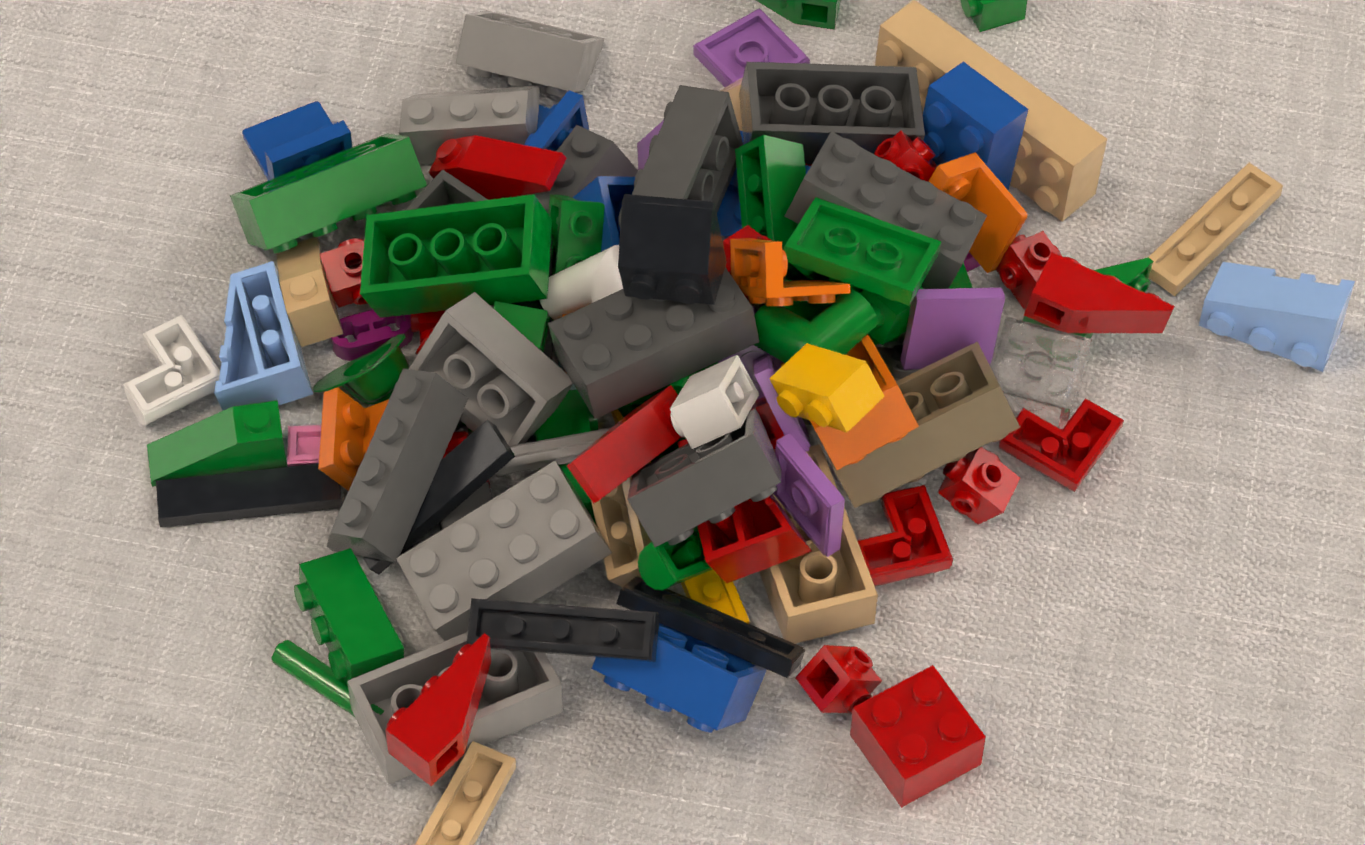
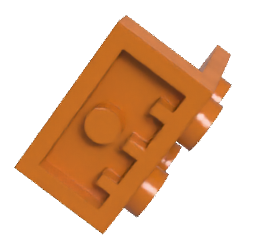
(976, 184)
(759, 273)
(345, 435)

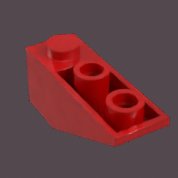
(1088, 302)
(438, 723)

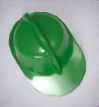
(371, 375)

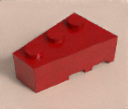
(750, 539)

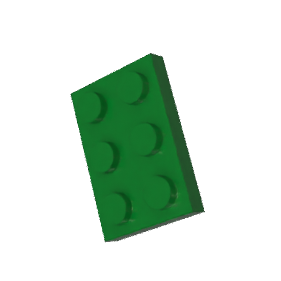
(862, 251)

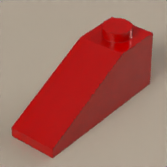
(498, 166)
(626, 446)

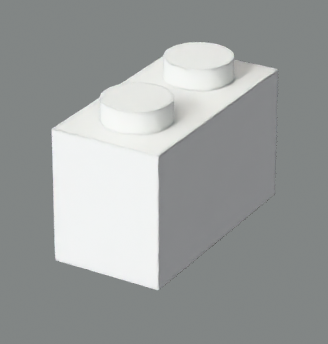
(713, 402)

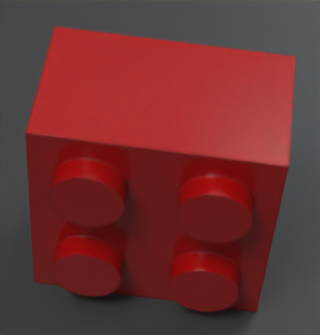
(917, 736)

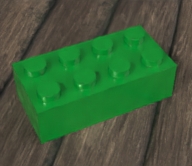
(328, 192)
(446, 252)

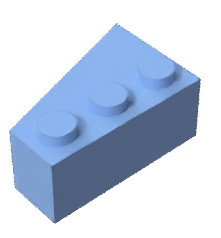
(1276, 312)
(260, 346)

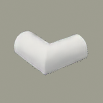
(583, 283)
(182, 377)

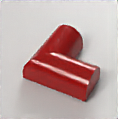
(1064, 453)
(915, 543)

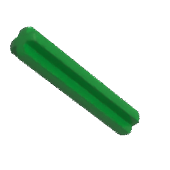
(314, 674)

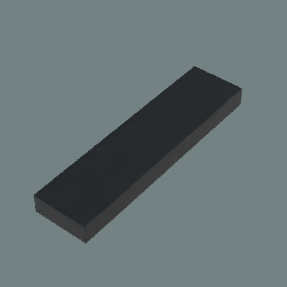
(456, 479)
(245, 495)
(713, 627)
(565, 629)

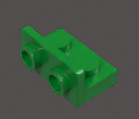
(575, 230)

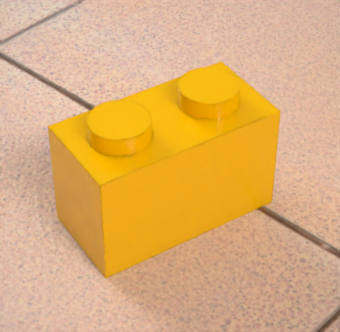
(826, 387)

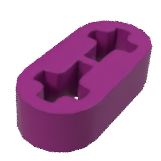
(370, 333)

